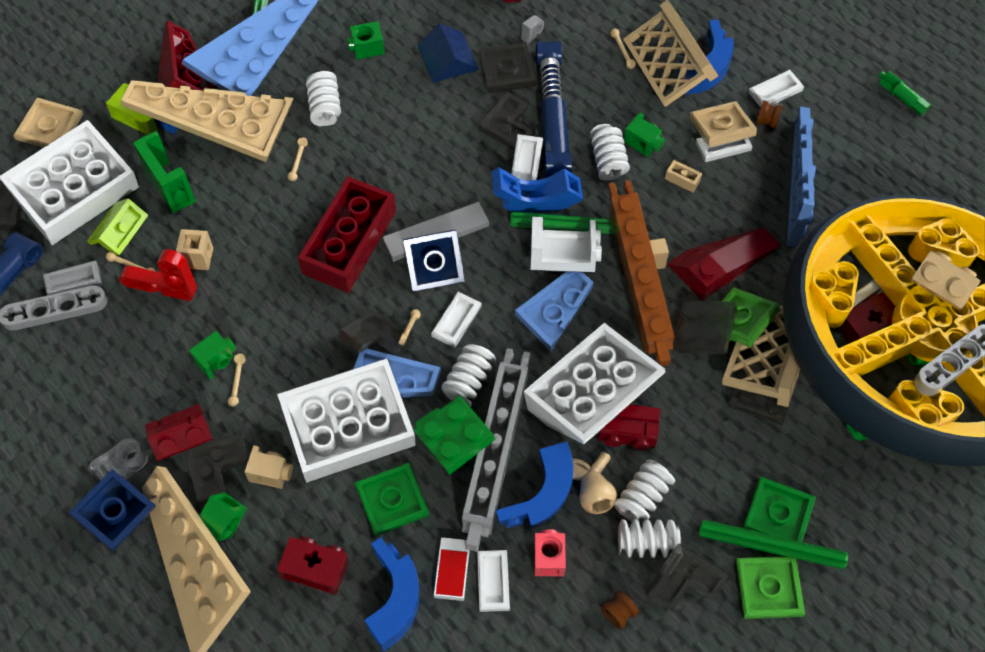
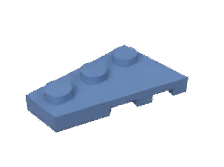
(555, 306)
(411, 376)

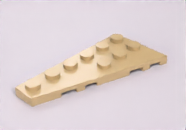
(221, 116)
(198, 570)

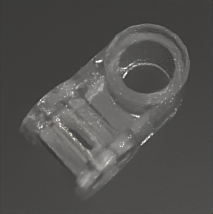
(117, 459)

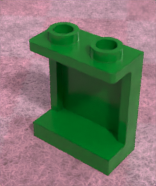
(171, 186)

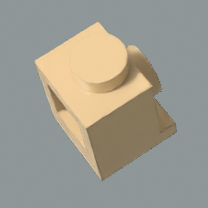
(196, 248)
(268, 468)

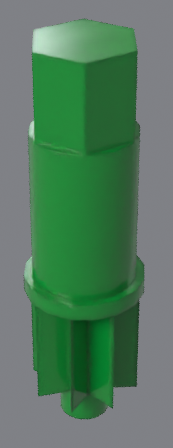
(903, 92)

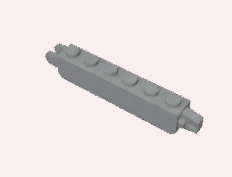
(493, 460)

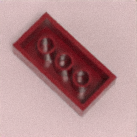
(347, 234)

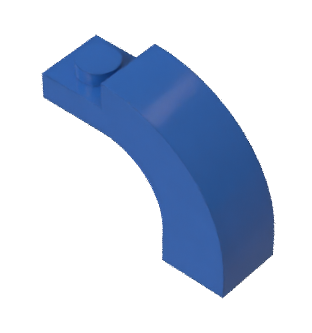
(719, 57)
(536, 196)
(558, 472)
(397, 615)

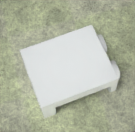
(564, 249)

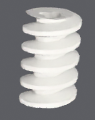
(323, 98)
(609, 152)
(468, 372)
(643, 490)
(648, 537)

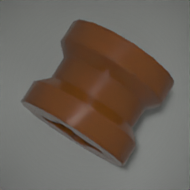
(769, 114)
(619, 610)

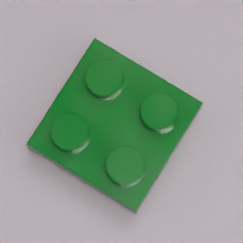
(454, 435)

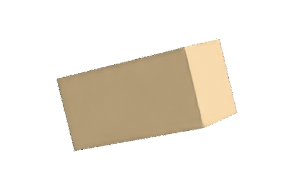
(683, 176)
(660, 252)

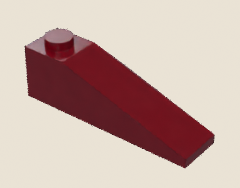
(175, 47)
(718, 263)

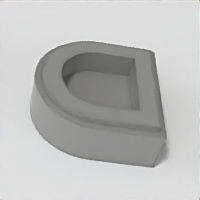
(531, 28)

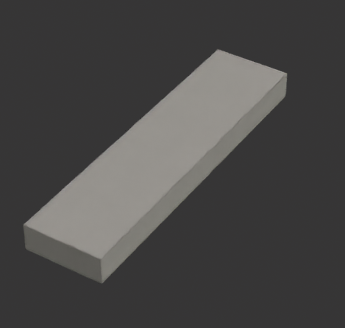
(463, 220)

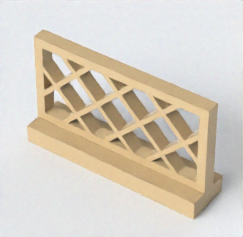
(688, 47)
(787, 370)

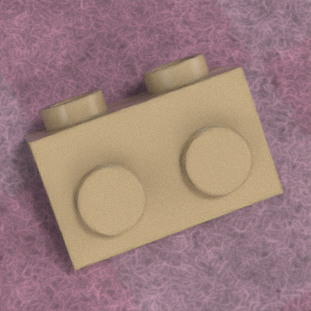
(946, 279)

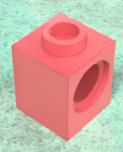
(549, 565)

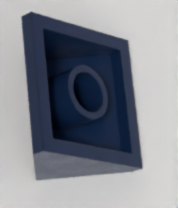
(446, 53)
(433, 260)
(112, 510)

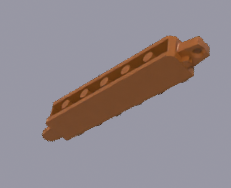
(641, 273)

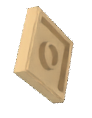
(47, 122)
(722, 124)

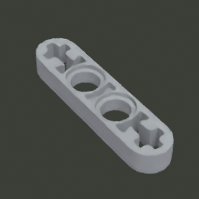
(53, 305)
(955, 358)

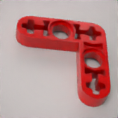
(172, 280)

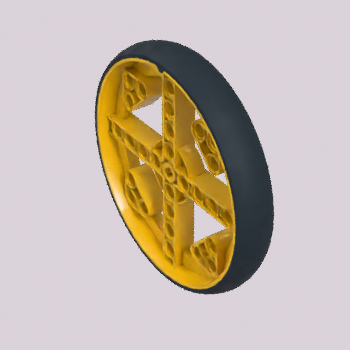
(823, 293)

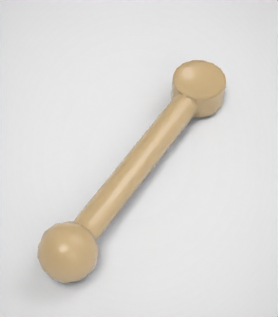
(630, 63)
(302, 142)
(111, 256)
(414, 314)
(239, 360)

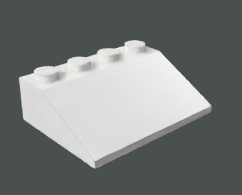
(70, 182)
(591, 384)
(346, 420)

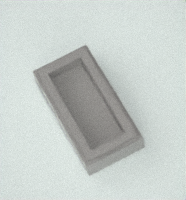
(73, 278)

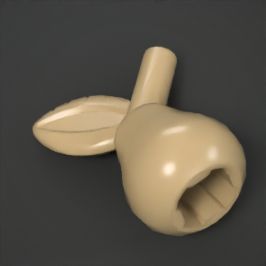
(596, 492)

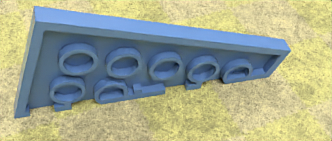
(250, 49)
(802, 179)

